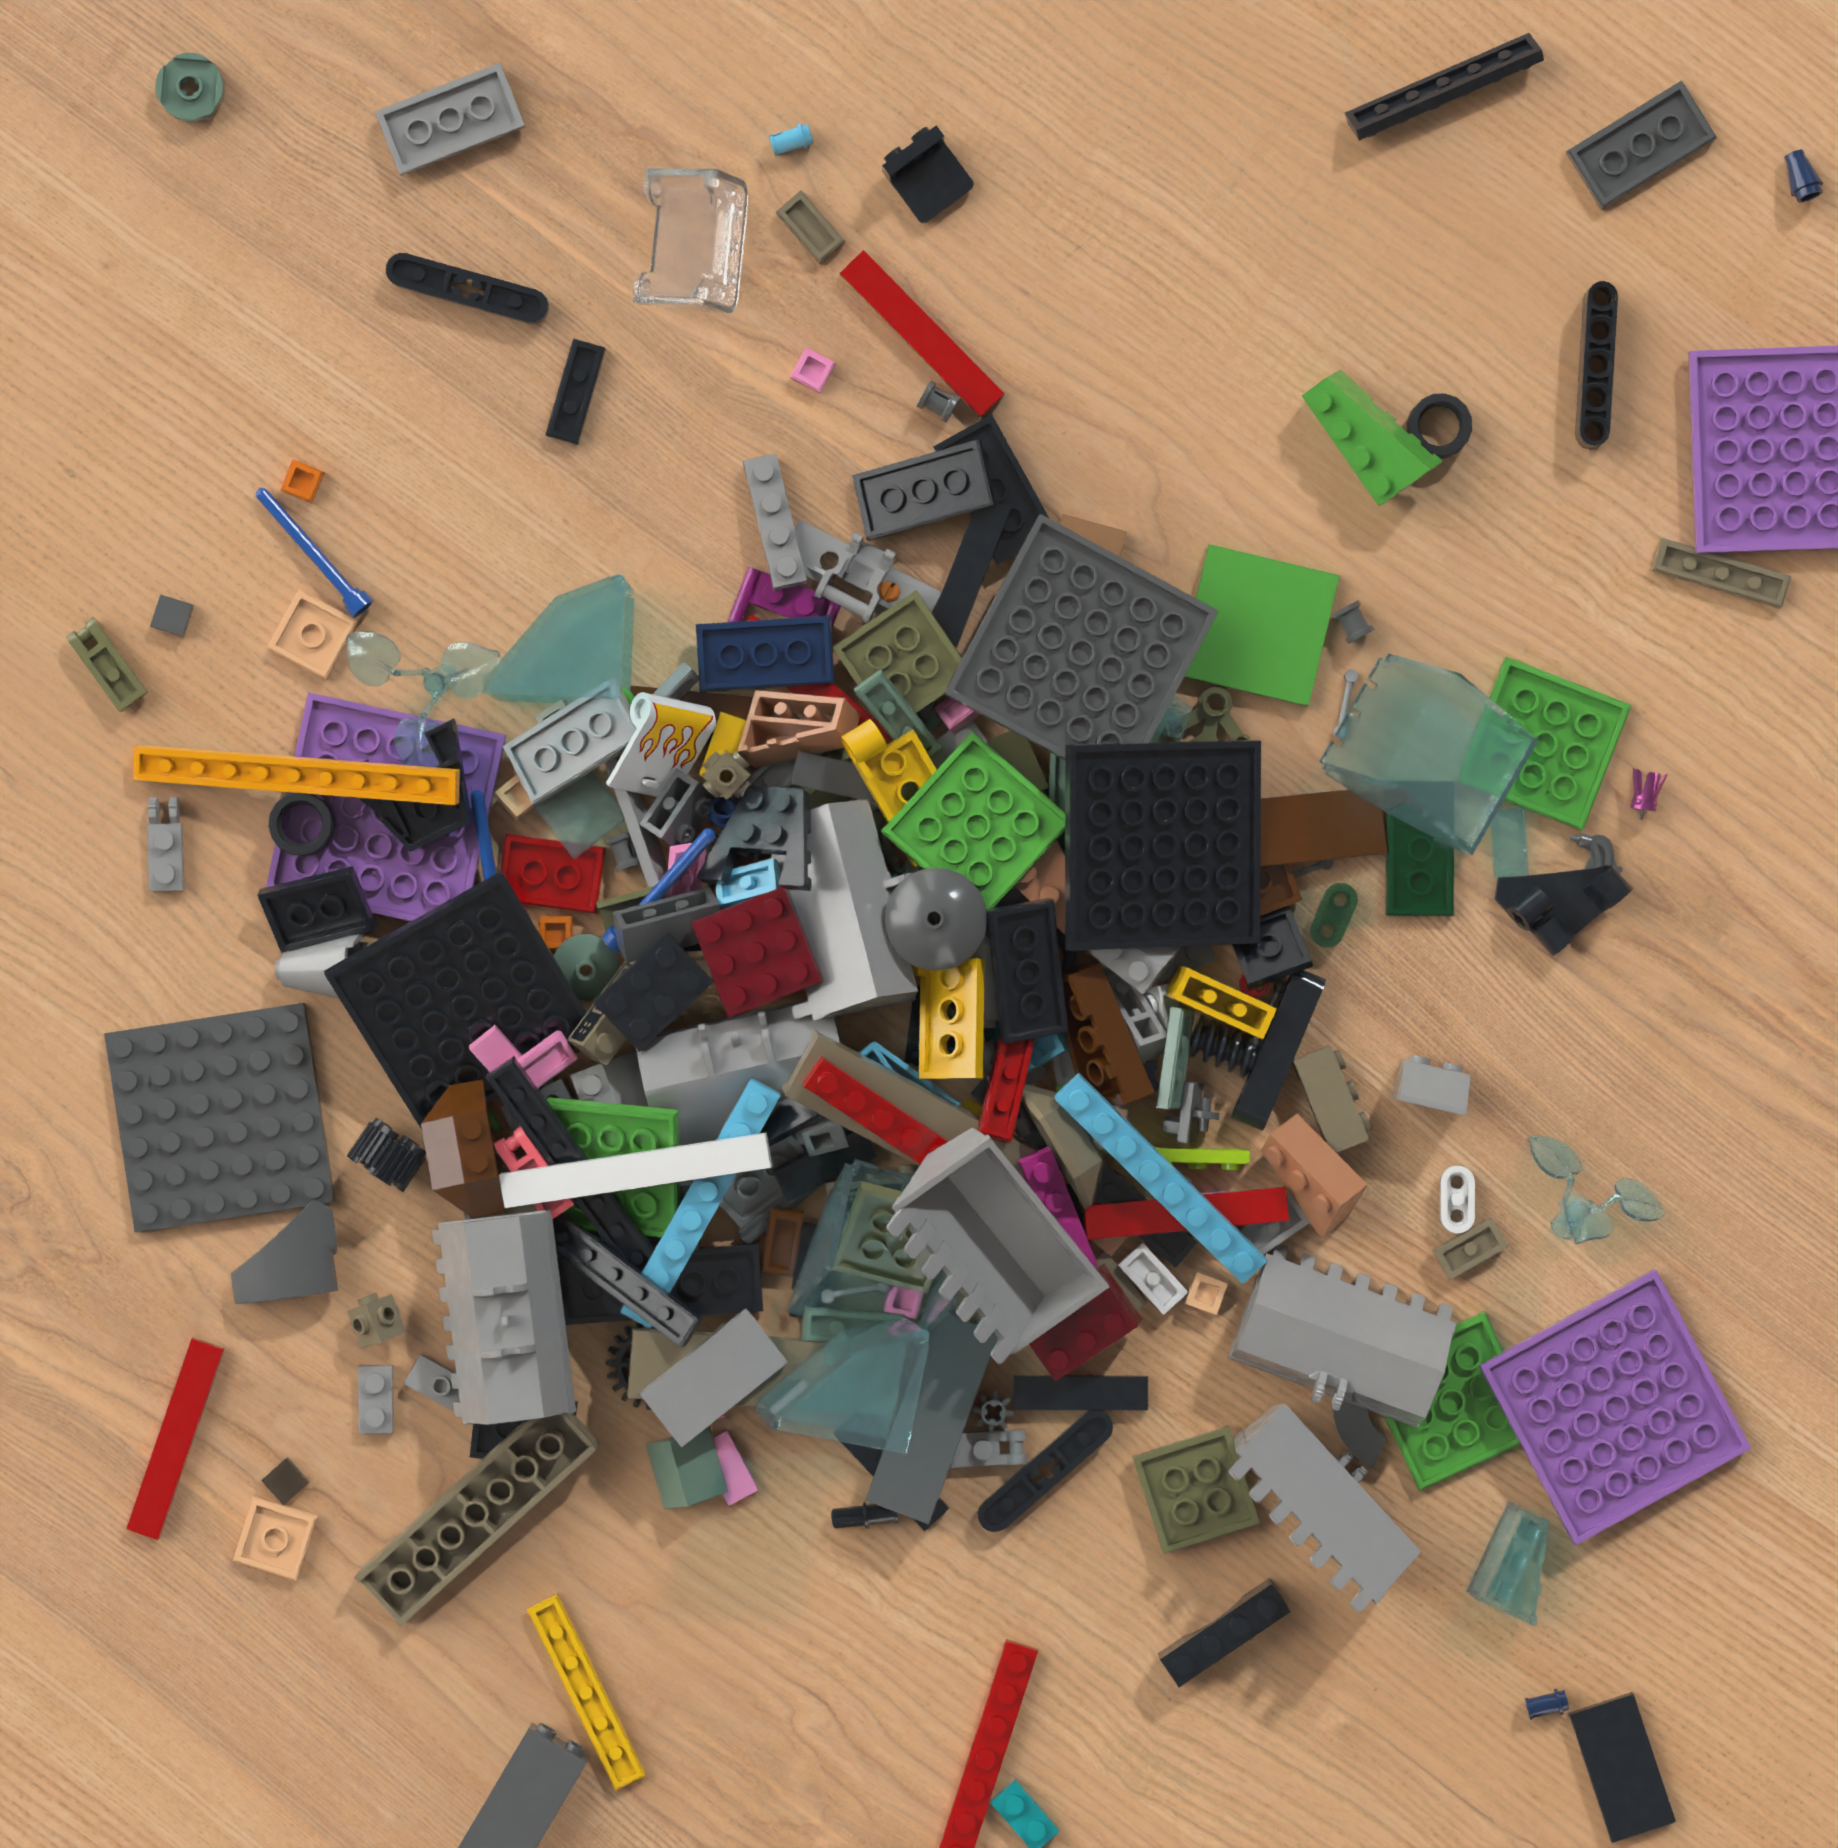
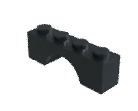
(1232, 1629)

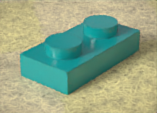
(1024, 1815)

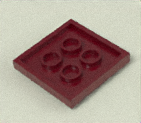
(757, 951)

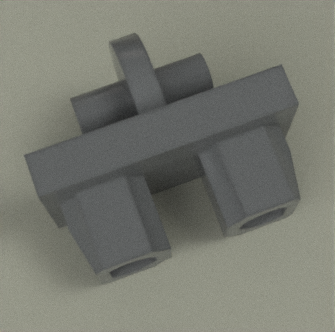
(1193, 1116)

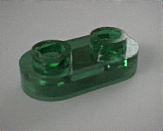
(1333, 915)

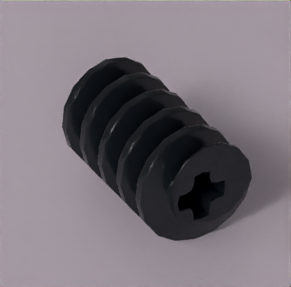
(1224, 1047)

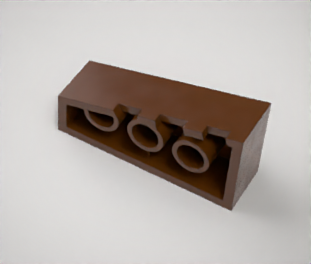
(1100, 1038)

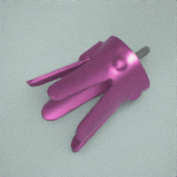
(1648, 797)

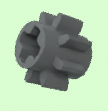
(994, 1401)

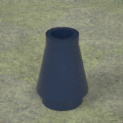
(1803, 178)

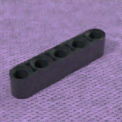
(1600, 349)
(1278, 1049)

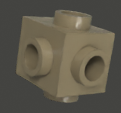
(716, 764)
(376, 1320)

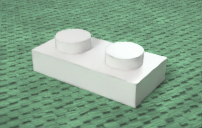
(1153, 1278)

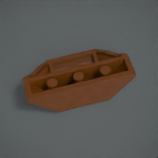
(463, 1151)

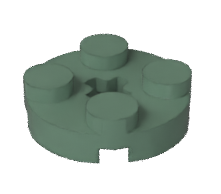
(177, 73)

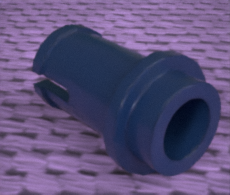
(1547, 1704)

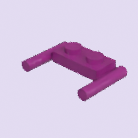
(788, 602)

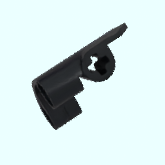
(1561, 902)

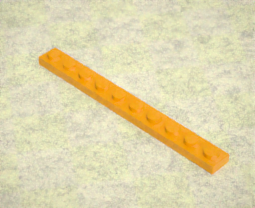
(296, 774)

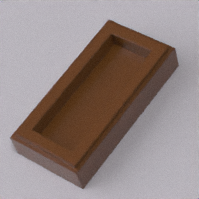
(782, 1241)

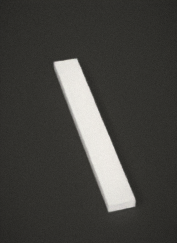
(635, 1170)

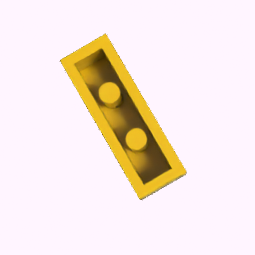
(1220, 1002)

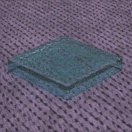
(581, 814)

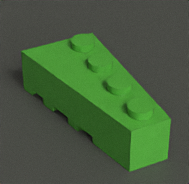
(1368, 437)

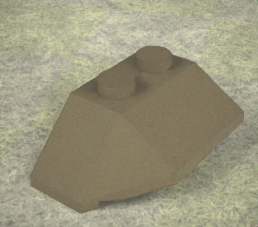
(1072, 1146)

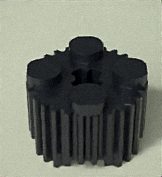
(386, 1155)

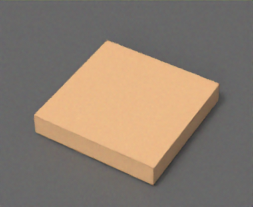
(312, 634)
(275, 1538)

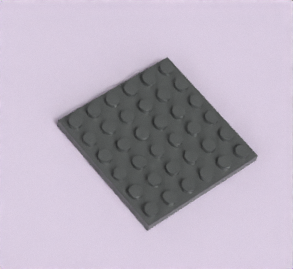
(1079, 645)
(219, 1117)

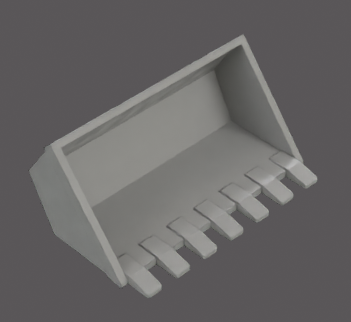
(710, 1064)
(993, 1243)
(505, 1318)

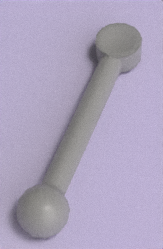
(1350, 676)
(828, 1295)

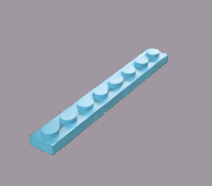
(1160, 1178)
(704, 1195)

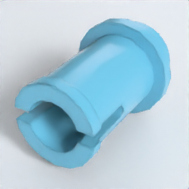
(791, 139)

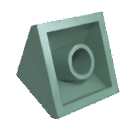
(687, 1472)

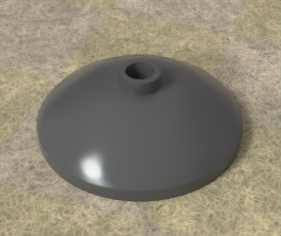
(961, 923)

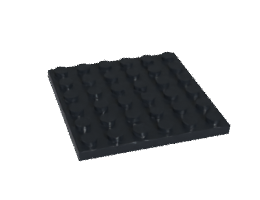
(1162, 844)
(448, 982)

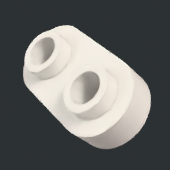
(1457, 1198)

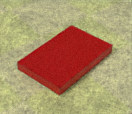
(549, 876)

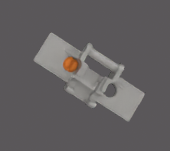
(860, 566)

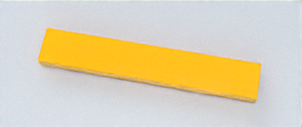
(586, 1692)

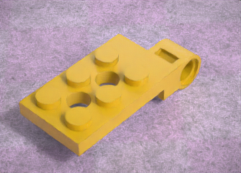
(888, 766)
(937, 990)

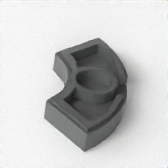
(1358, 1432)

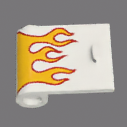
(666, 738)

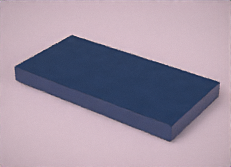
(765, 654)

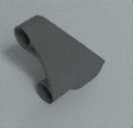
(293, 1262)

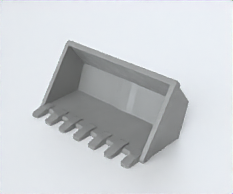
(847, 916)
(1344, 1338)
(1324, 1502)

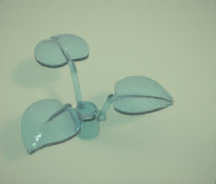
(461, 669)
(1579, 1216)

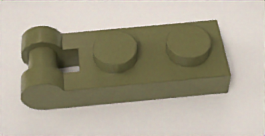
(107, 665)

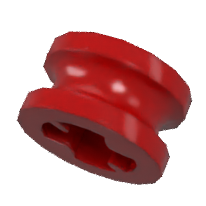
(1252, 993)

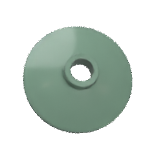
(587, 950)

